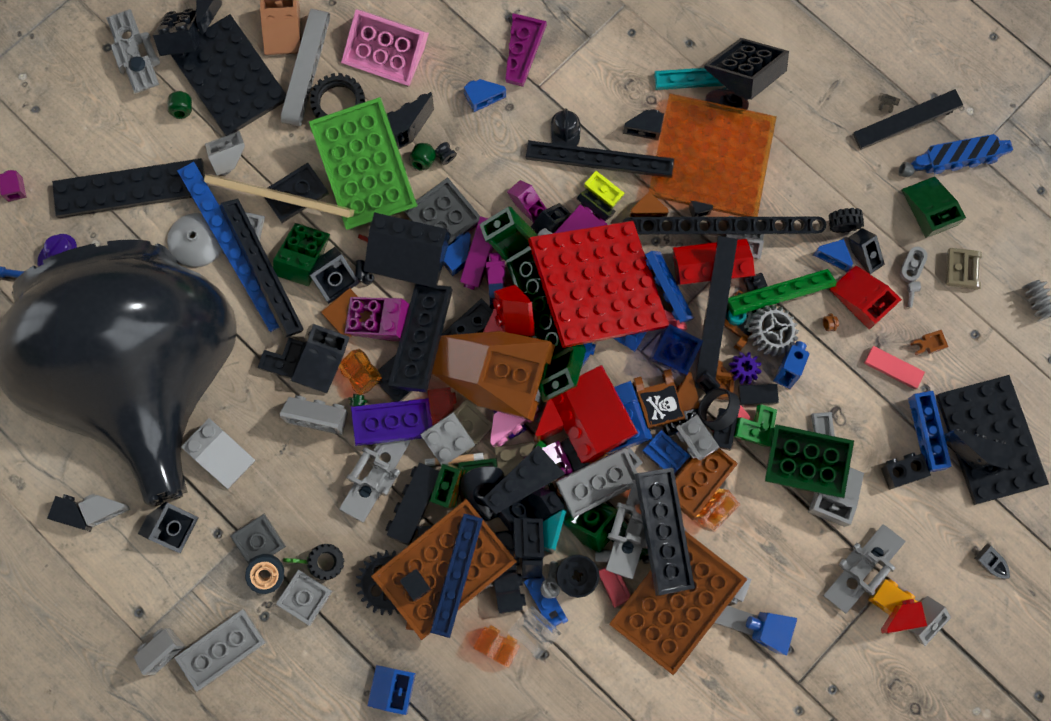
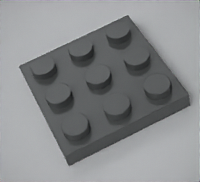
(446, 209)

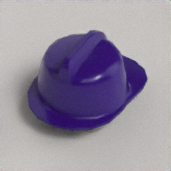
(55, 245)

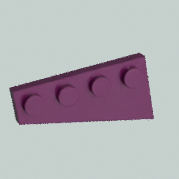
(523, 45)

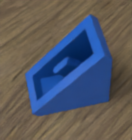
(835, 254)

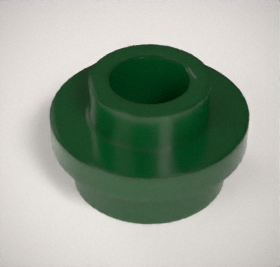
(357, 400)

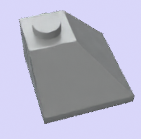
(225, 152)

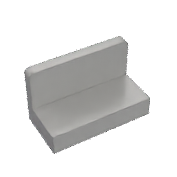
(936, 618)

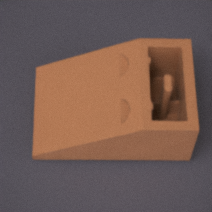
(280, 26)

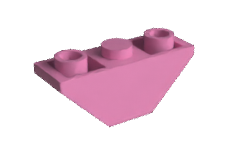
(505, 425)

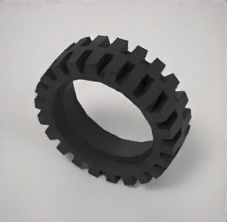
(331, 82)

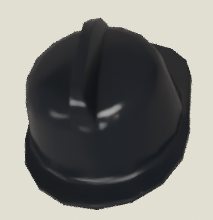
(726, 97)
(565, 128)

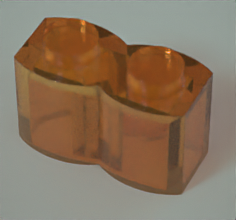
(359, 371)
(496, 646)

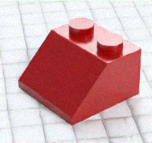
(514, 311)

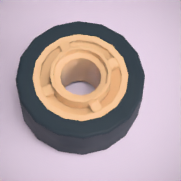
(264, 585)

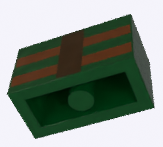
(447, 485)

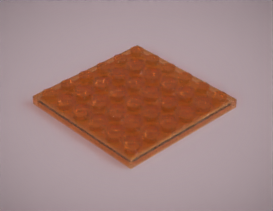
(716, 155)

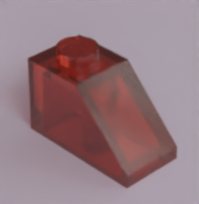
(441, 403)

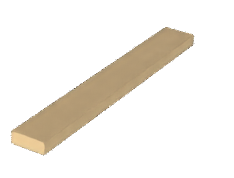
(278, 195)

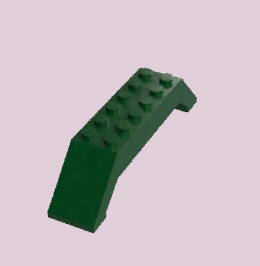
(510, 238)

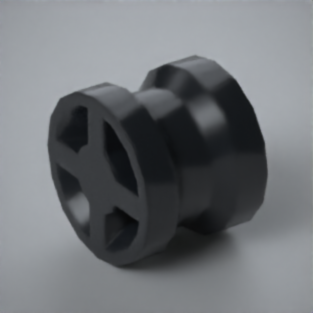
(445, 153)

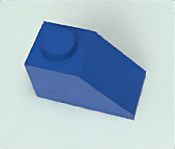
(483, 93)

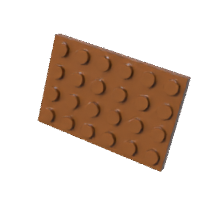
(431, 557)
(675, 623)

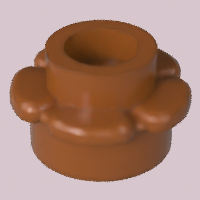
(830, 322)

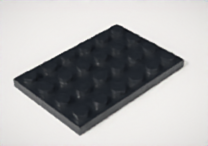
(230, 76)
(995, 412)

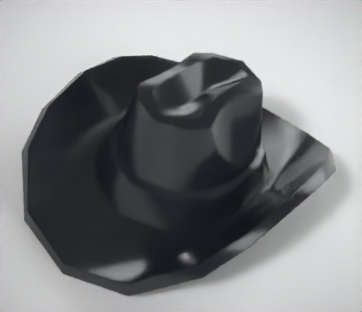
(476, 485)

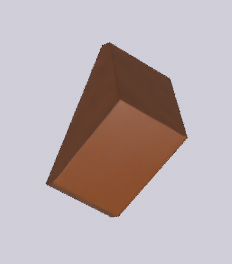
(649, 207)

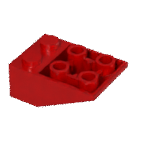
(865, 296)

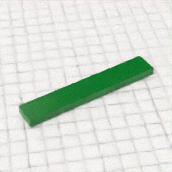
(781, 292)

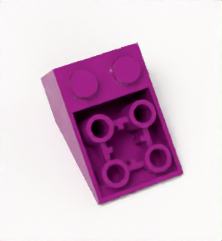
(386, 318)

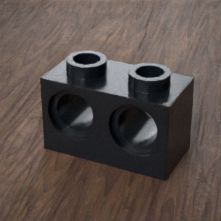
(906, 474)

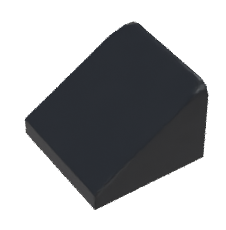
(700, 209)

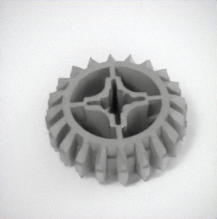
(775, 320)

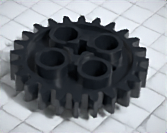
(368, 583)

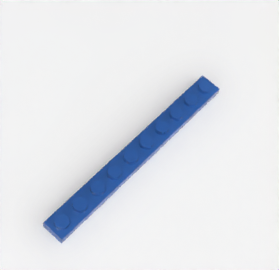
(214, 217)

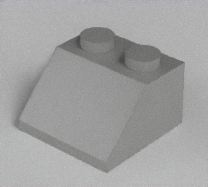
(158, 652)

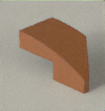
(725, 380)
(688, 394)

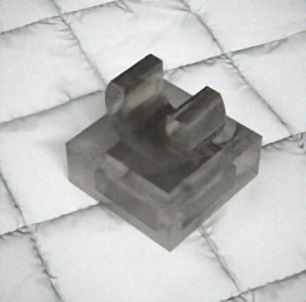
(888, 100)

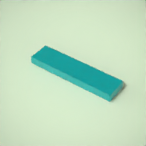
(684, 79)

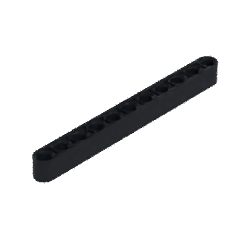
(750, 225)

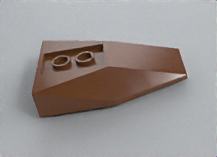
(494, 369)

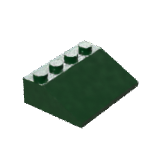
(809, 461)

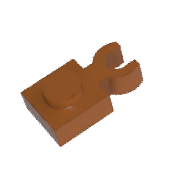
(932, 342)

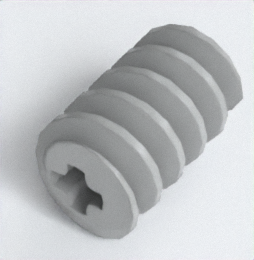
(1040, 298)

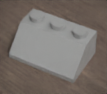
(314, 414)

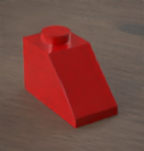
(905, 617)

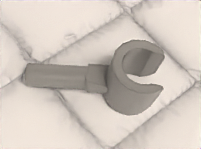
(913, 287)

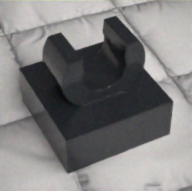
(755, 282)

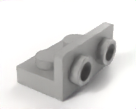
(697, 437)

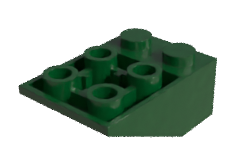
(933, 206)
(300, 253)

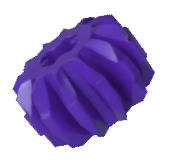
(751, 366)

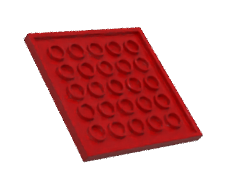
(597, 283)

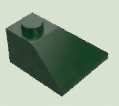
(593, 526)

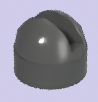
(906, 169)

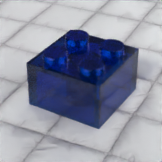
(676, 350)

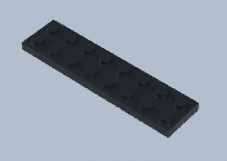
(121, 189)

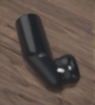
(362, 276)

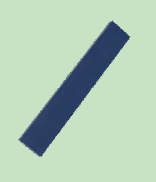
(456, 575)

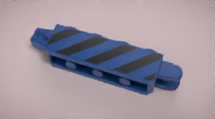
(962, 153)

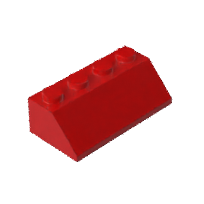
(696, 262)

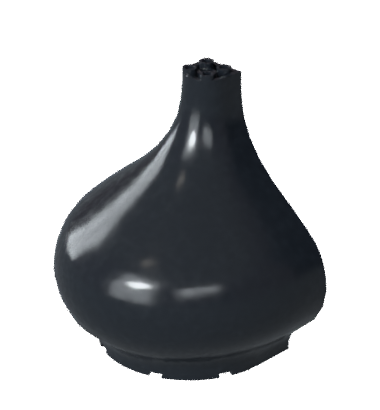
(117, 352)

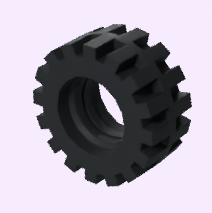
(846, 220)
(336, 568)

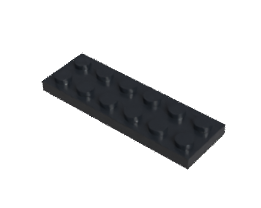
(420, 338)
(664, 531)

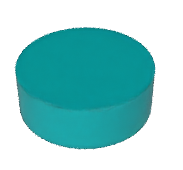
(736, 320)

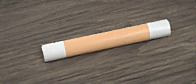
(462, 458)

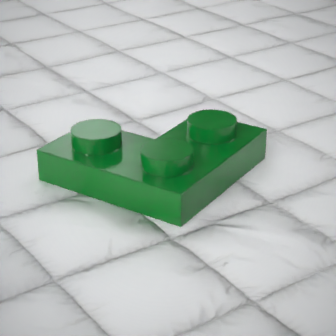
(760, 430)

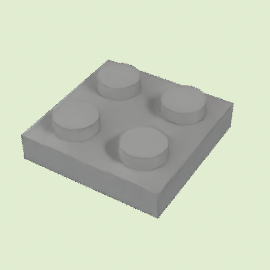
(447, 439)
(304, 597)

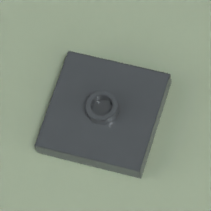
(258, 538)

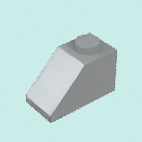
(100, 509)

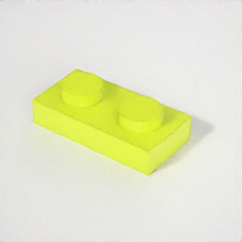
(604, 189)

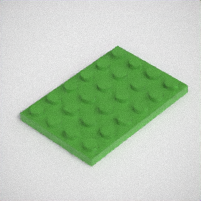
(363, 162)

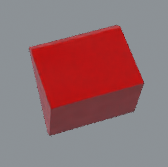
(549, 424)

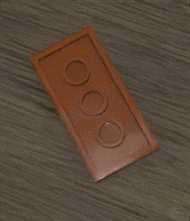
(701, 480)

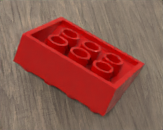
(594, 416)

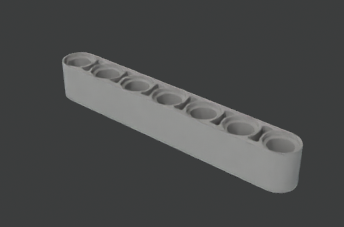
(305, 67)

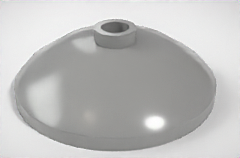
(193, 251)

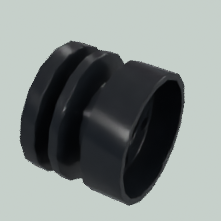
(588, 580)

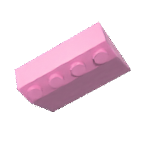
(384, 47)

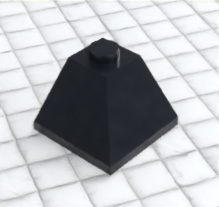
(333, 275)
(168, 526)

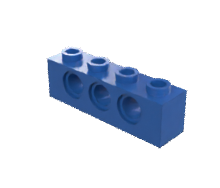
(929, 431)

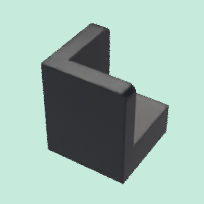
(415, 585)

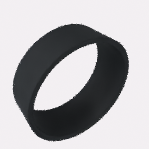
(728, 416)

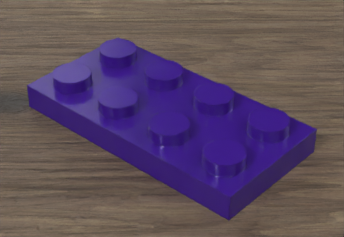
(390, 421)

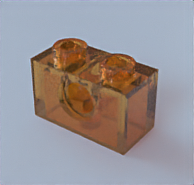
(717, 510)

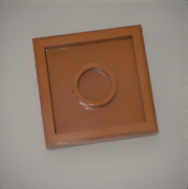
(337, 312)

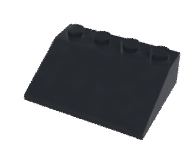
(748, 67)
(406, 250)

